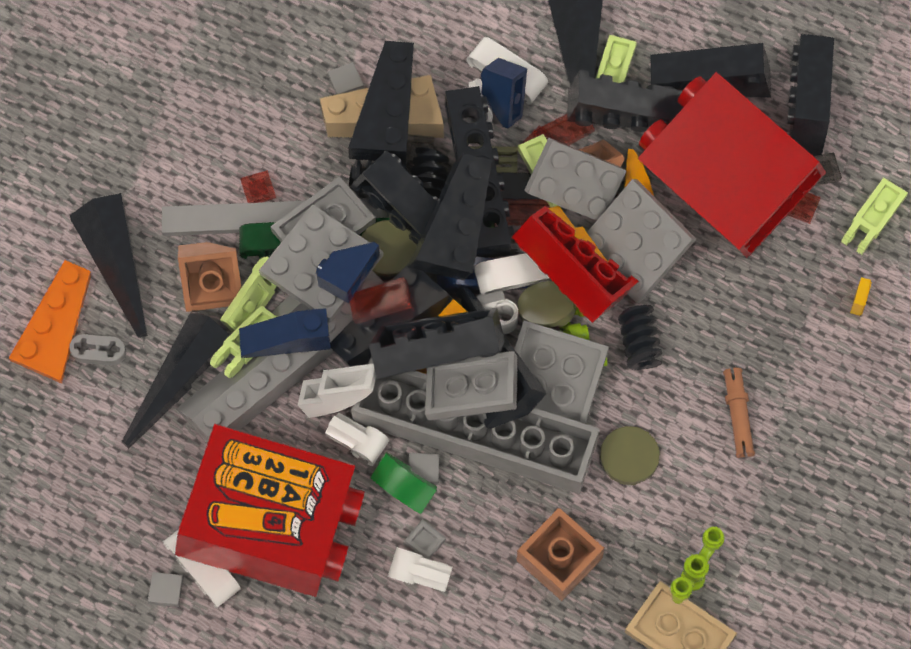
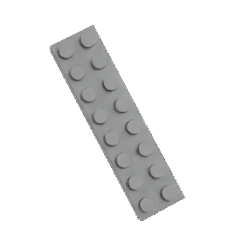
(533, 446)

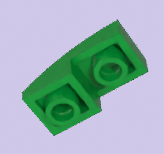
(402, 483)

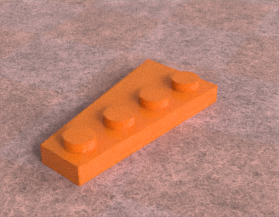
(48, 336)

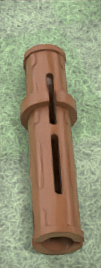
(737, 402)

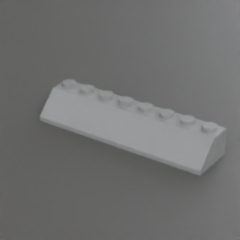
(258, 383)

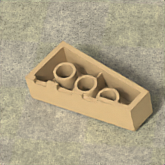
(425, 119)

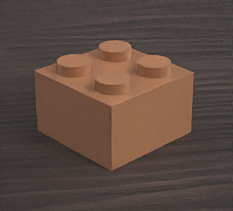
(560, 554)

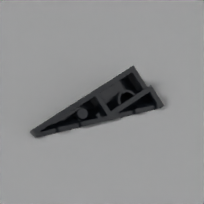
(577, 33)
(107, 237)
(183, 365)
(528, 388)

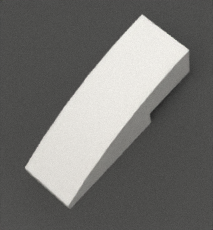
(336, 390)

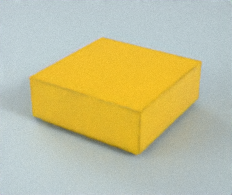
(861, 296)

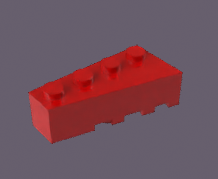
(573, 264)

